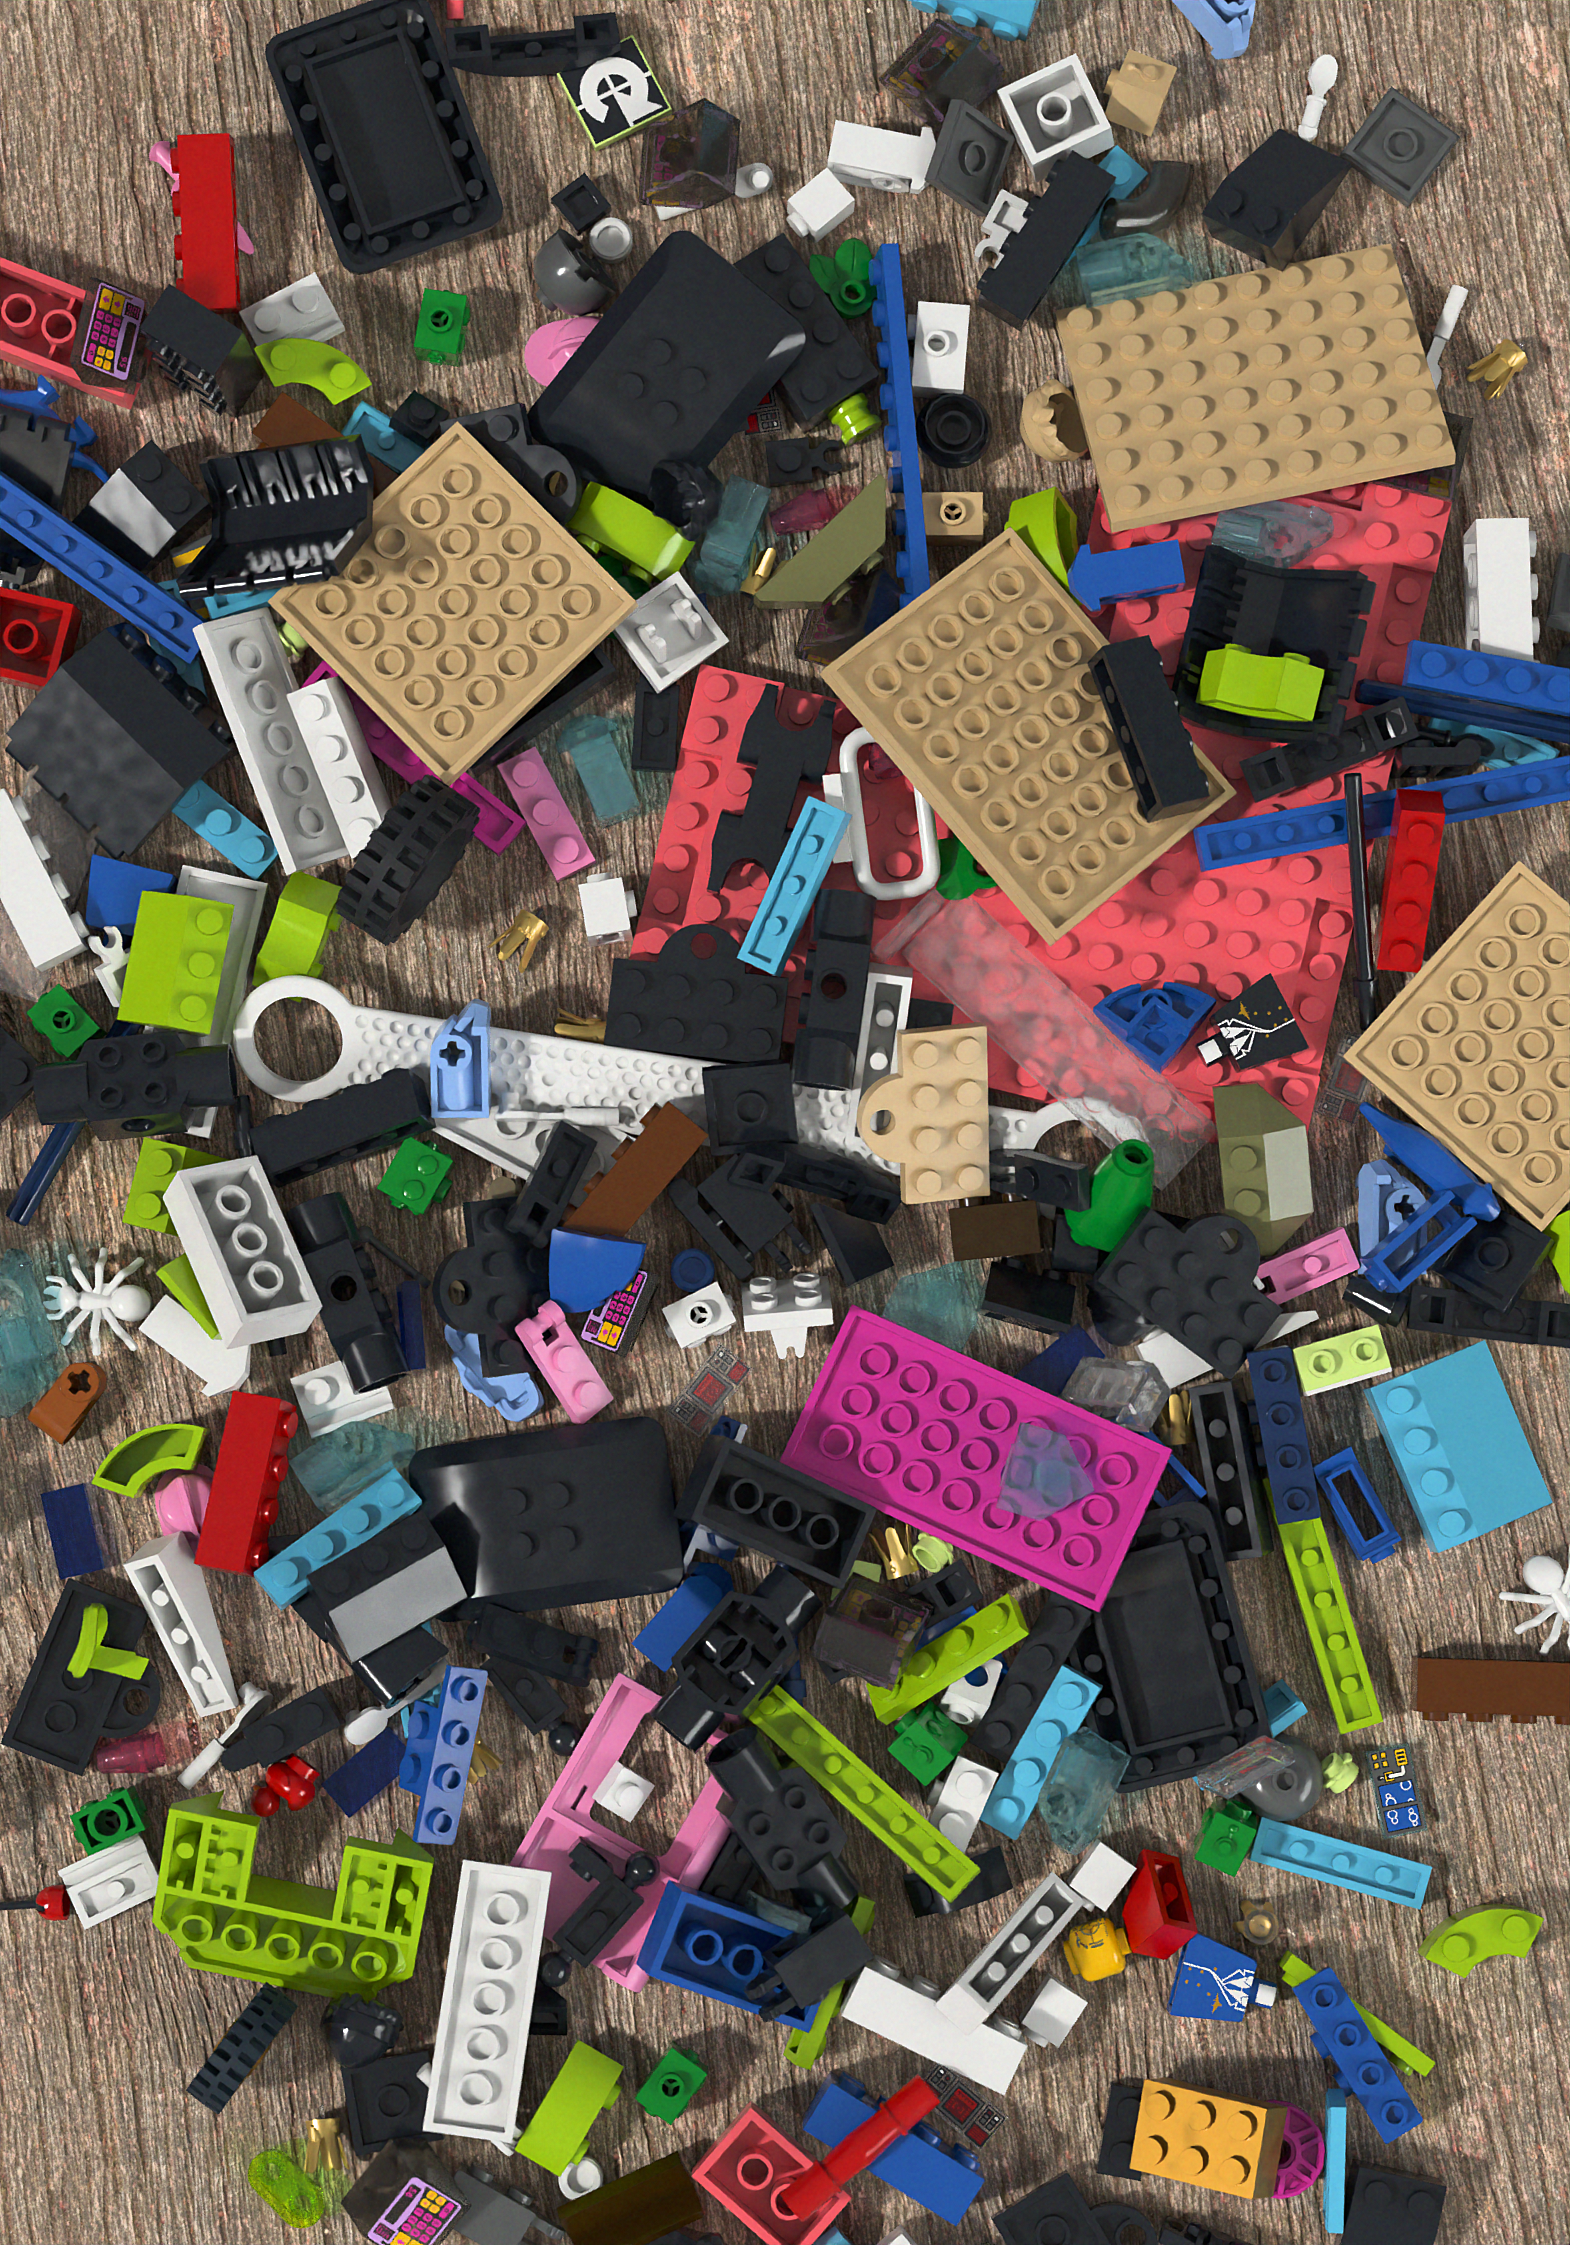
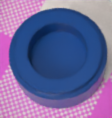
(692, 1270)

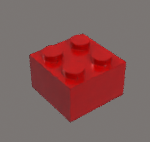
(35, 637)

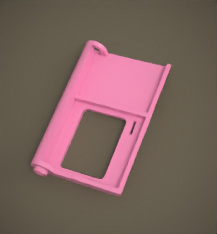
(560, 1826)

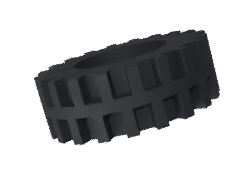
(407, 859)

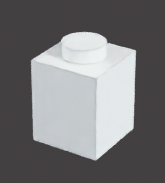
(819, 206)
(1100, 1876)
(1051, 2012)

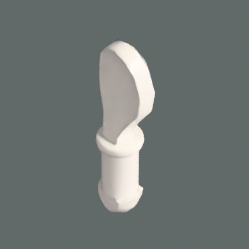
(1321, 78)

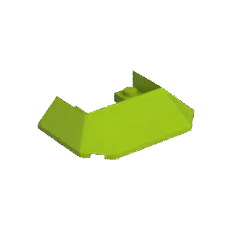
(282, 1928)

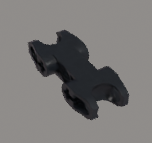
(780, 762)

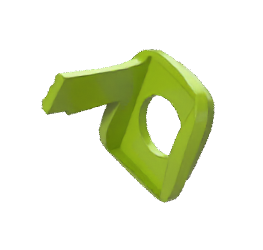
(94, 1656)

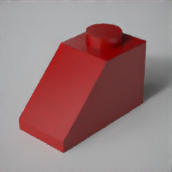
(1158, 1906)

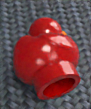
(287, 1779)

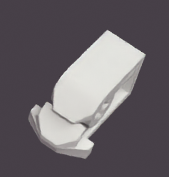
(880, 157)
(186, 1340)

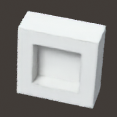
(623, 1791)

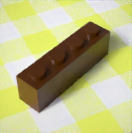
(292, 423)
(639, 1174)
(1489, 1688)

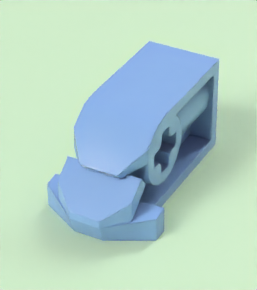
(1221, 23)
(463, 1080)
(1379, 1190)

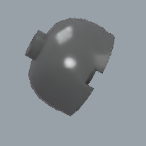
(570, 277)
(1291, 1790)

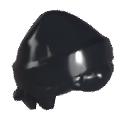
(686, 496)
(1113, 1317)
(359, 2029)

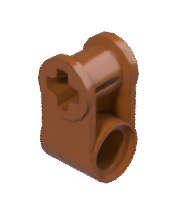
(65, 1408)

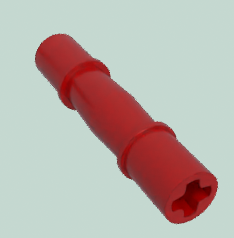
(860, 2148)

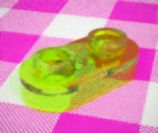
(283, 2190)

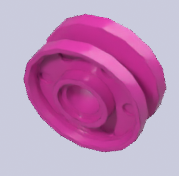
(1304, 2154)

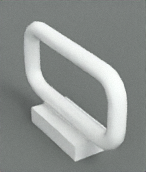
(845, 794)

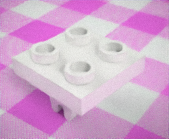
(669, 633)
(787, 1308)

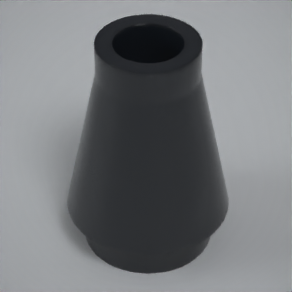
(1380, 1306)

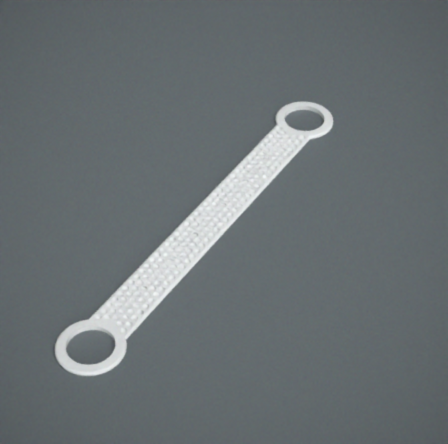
(571, 1074)

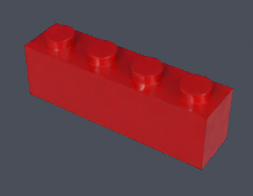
(208, 220)
(1408, 880)
(246, 1484)

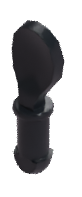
(1444, 739)

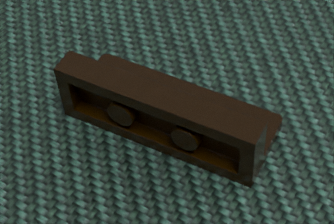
(634, 2206)

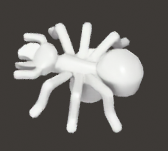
(105, 1301)
(1550, 1593)

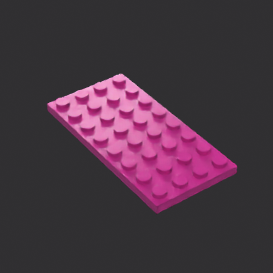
(929, 1445)

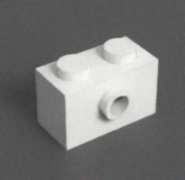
(939, 348)
(607, 909)
(960, 1799)

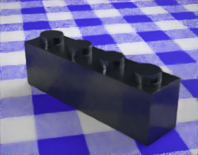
(1045, 241)
(1149, 728)
(342, 1127)
(1231, 1468)

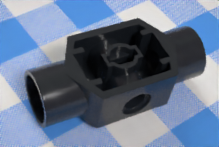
(843, 938)
(136, 1085)
(355, 1327)
(735, 1658)
(781, 1822)

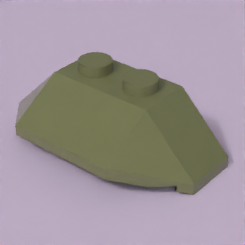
(833, 556)
(1262, 1164)

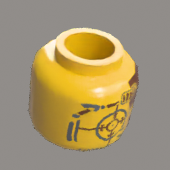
(1097, 1949)

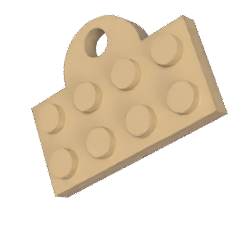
(935, 1113)

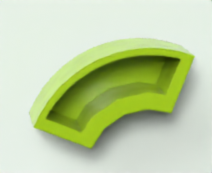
(312, 364)
(1048, 530)
(628, 534)
(1260, 685)
(299, 930)
(149, 1454)
(1480, 1933)
(569, 2109)

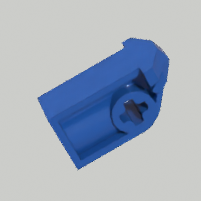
(1126, 574)
(683, 1612)

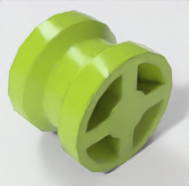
(854, 419)

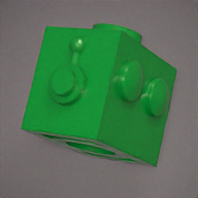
(446, 342)
(69, 1039)
(418, 1176)
(926, 1742)
(92, 1821)
(1225, 1835)
(675, 2064)

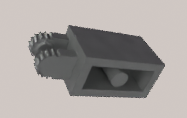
(498, 2213)

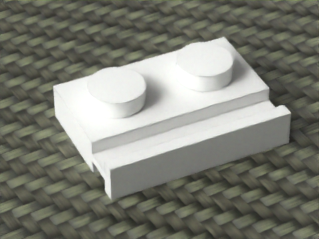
(294, 312)
(330, 1402)
(111, 1880)

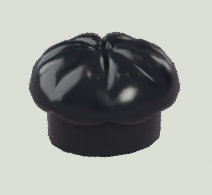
(953, 430)

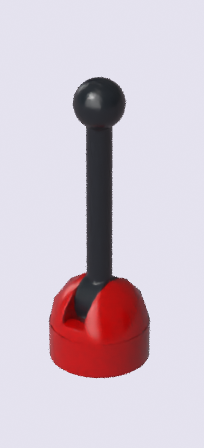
(51, 1903)

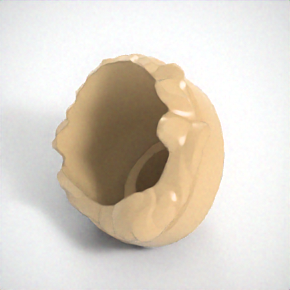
(1053, 423)

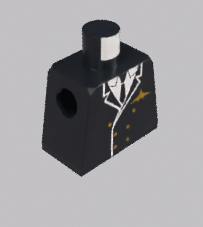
(1253, 1029)

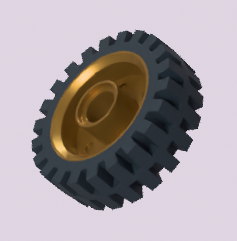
(242, 2048)

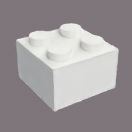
(1054, 115)

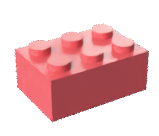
(751, 2169)

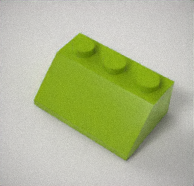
(175, 962)

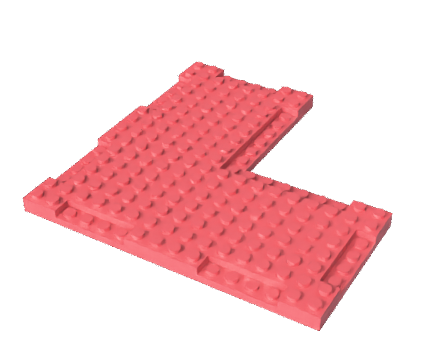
(1170, 920)

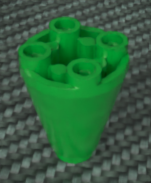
(1118, 1193)

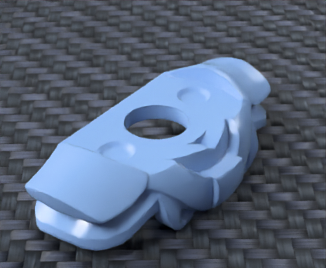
(512, 1395)

